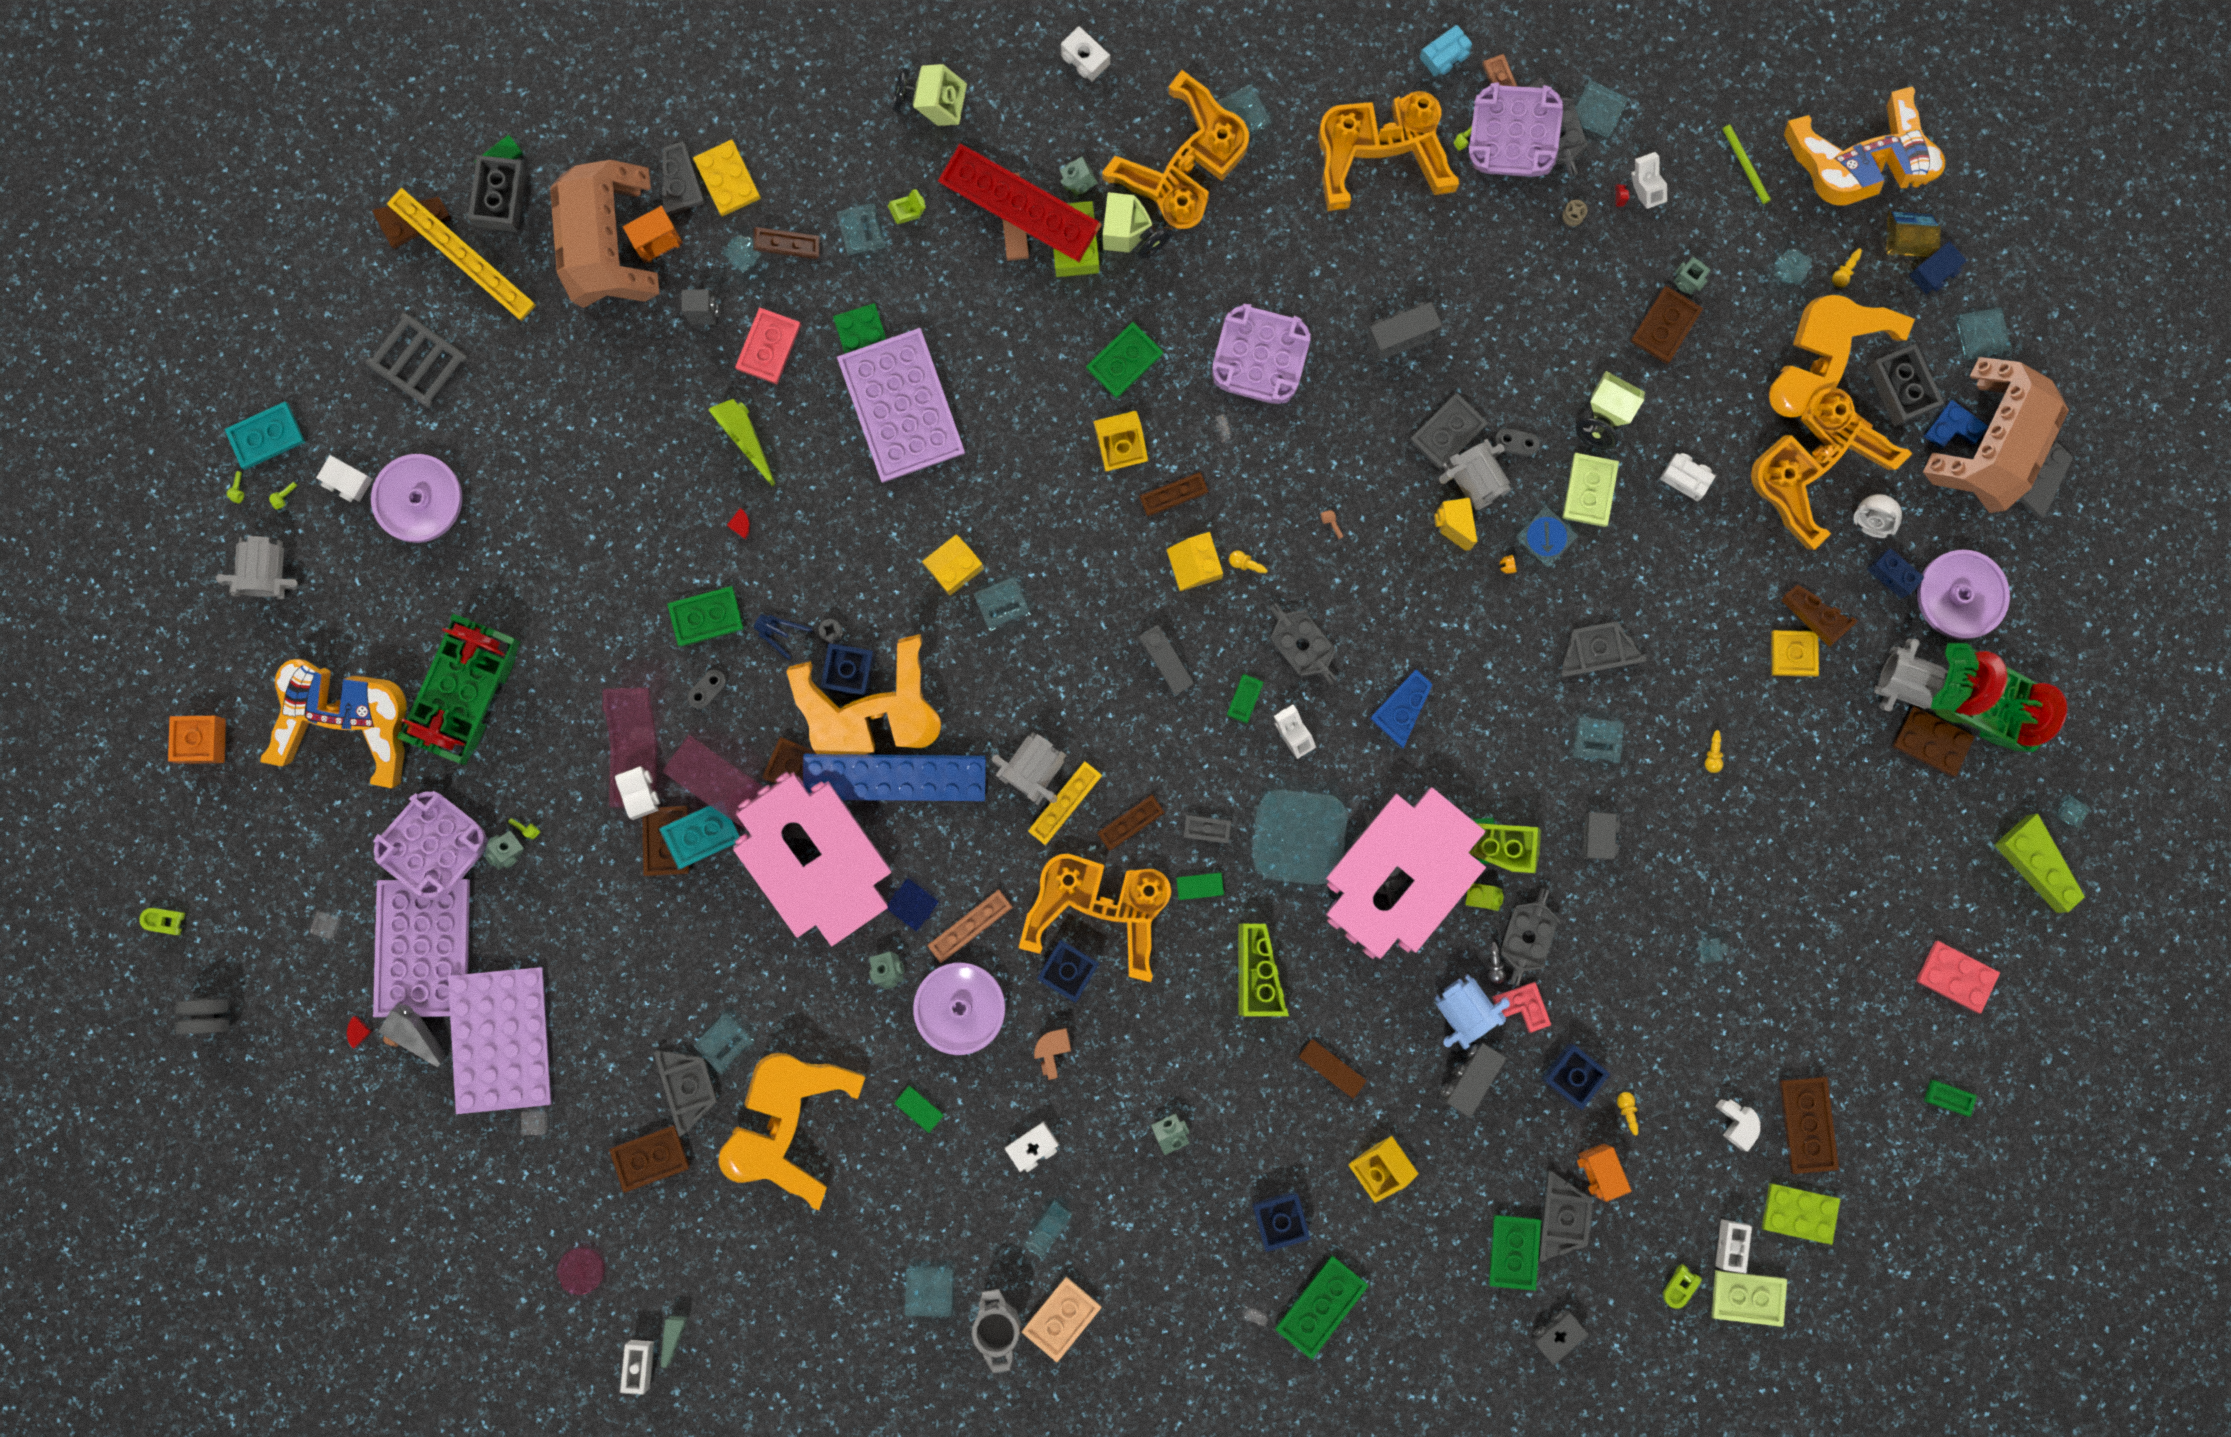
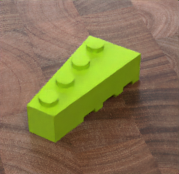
(2040, 863)
(1257, 974)

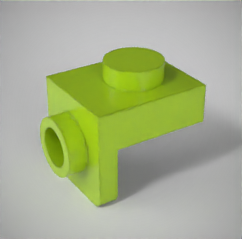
(907, 208)
(1484, 897)

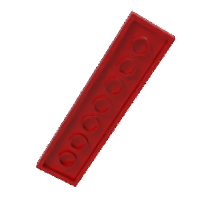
(1019, 203)

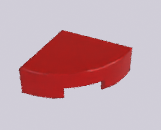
(1622, 195)
(740, 524)
(357, 1032)

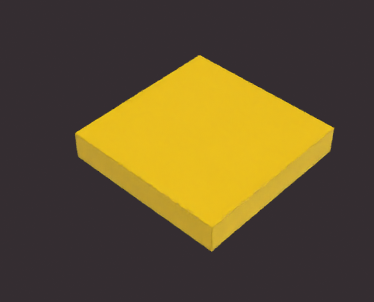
(1795, 653)

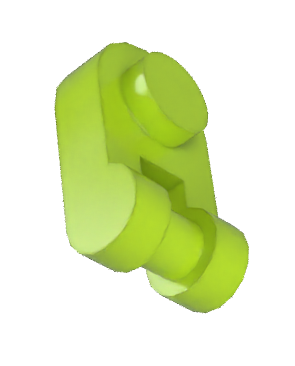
(154, 920)
(1674, 1294)

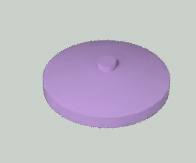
(416, 498)
(1963, 594)
(959, 1008)

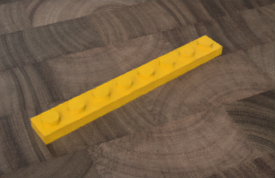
(461, 254)

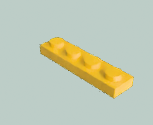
(1067, 801)

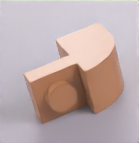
(1049, 1045)

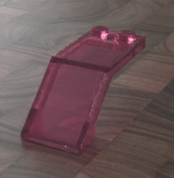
(630, 735)
(711, 778)

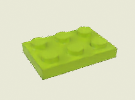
(1800, 1213)

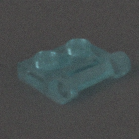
(853, 229)
(1000, 596)
(1598, 732)
(718, 1038)

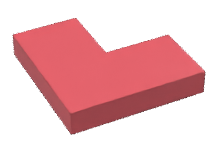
(1528, 1002)

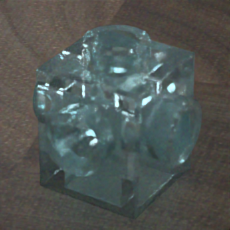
(741, 253)
(1792, 266)

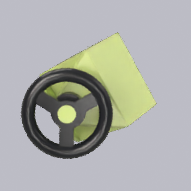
(936, 94)
(1128, 224)
(1613, 405)

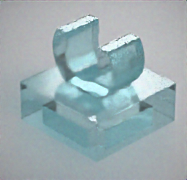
(2073, 812)
(1712, 950)

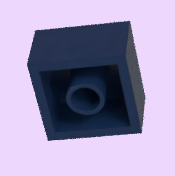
(848, 670)
(1068, 971)
(1575, 1076)
(1281, 1221)

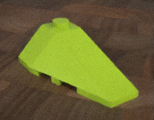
(738, 426)
(1509, 847)

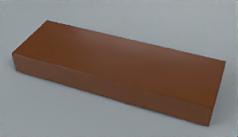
(785, 243)
(1173, 494)
(1130, 822)
(1332, 1068)

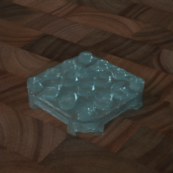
(1298, 836)

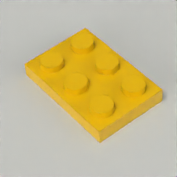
(726, 178)

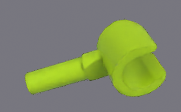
(1461, 141)
(234, 493)
(277, 498)
(529, 831)

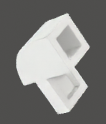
(1647, 181)
(1294, 732)
(1745, 1124)

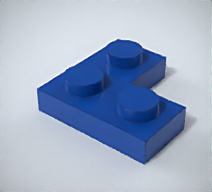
(1955, 420)

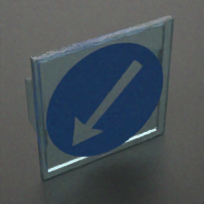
(1546, 536)

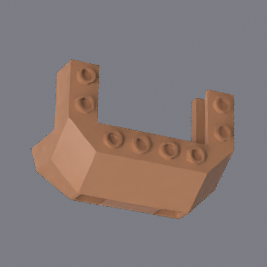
(588, 234)
(2014, 441)

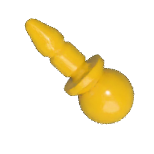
(1842, 277)
(1240, 560)
(1714, 762)
(1627, 1102)

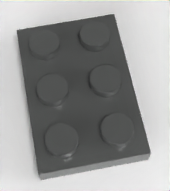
(1448, 431)

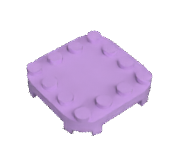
(1516, 130)
(1260, 354)
(430, 845)

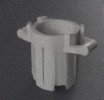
(1478, 474)
(258, 570)
(1909, 678)
(1032, 768)
(996, 1330)

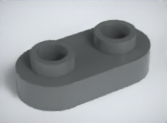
(1517, 442)
(707, 690)

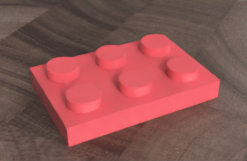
(768, 346)
(1958, 977)

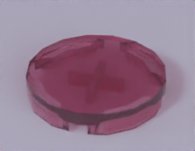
(580, 1271)

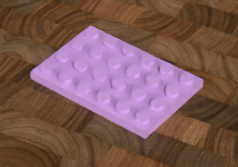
(901, 405)
(418, 947)
(499, 1040)

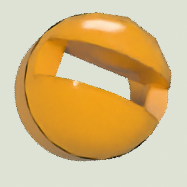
(1510, 564)

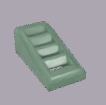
(672, 1333)

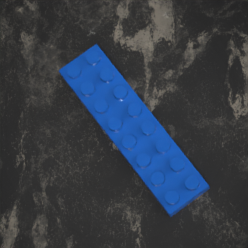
(898, 776)

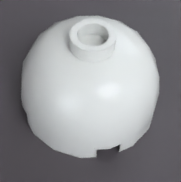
(1878, 515)

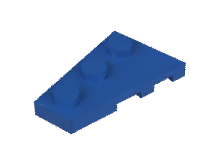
(1402, 708)

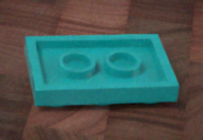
(264, 435)
(698, 836)

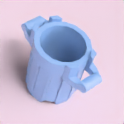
(1469, 1011)

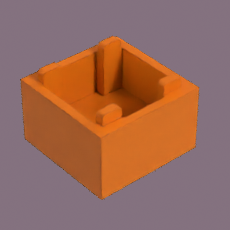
(652, 234)
(196, 739)
(1604, 1172)

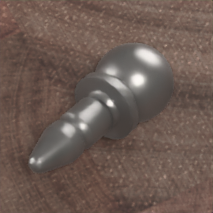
(1496, 973)

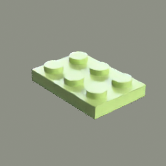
(1590, 490)
(1749, 1298)

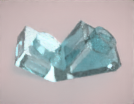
(1047, 1229)

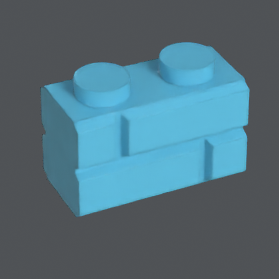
(1445, 51)

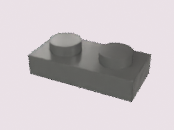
(1207, 829)

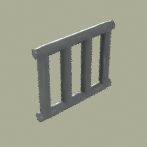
(409, 387)

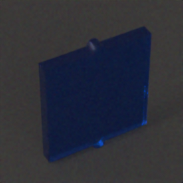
(912, 904)

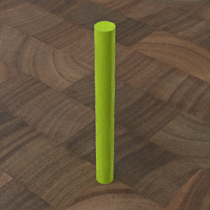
(1746, 164)

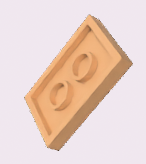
(1061, 1319)

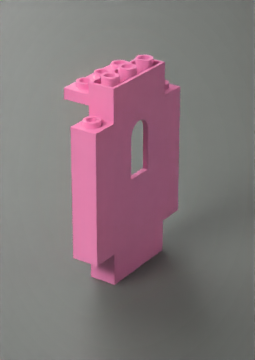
(1428, 846)
(835, 887)

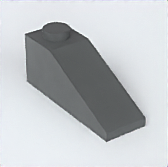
(1165, 660)
(411, 1032)

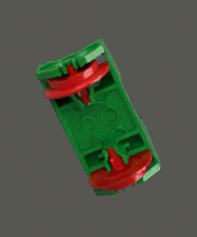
(459, 689)
(1998, 700)

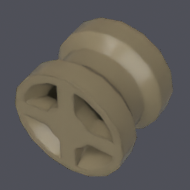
(1578, 208)

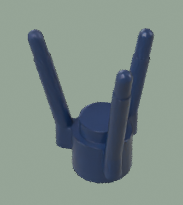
(767, 626)

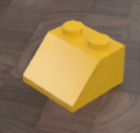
(1121, 440)
(1457, 522)
(1195, 562)
(953, 564)
(1383, 1169)

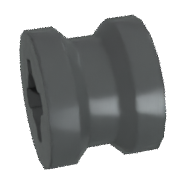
(834, 633)

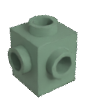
(1078, 177)
(1691, 276)
(503, 850)
(886, 970)
(1171, 1133)

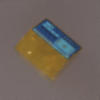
(1912, 233)

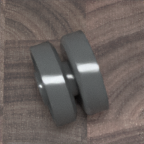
(202, 1016)

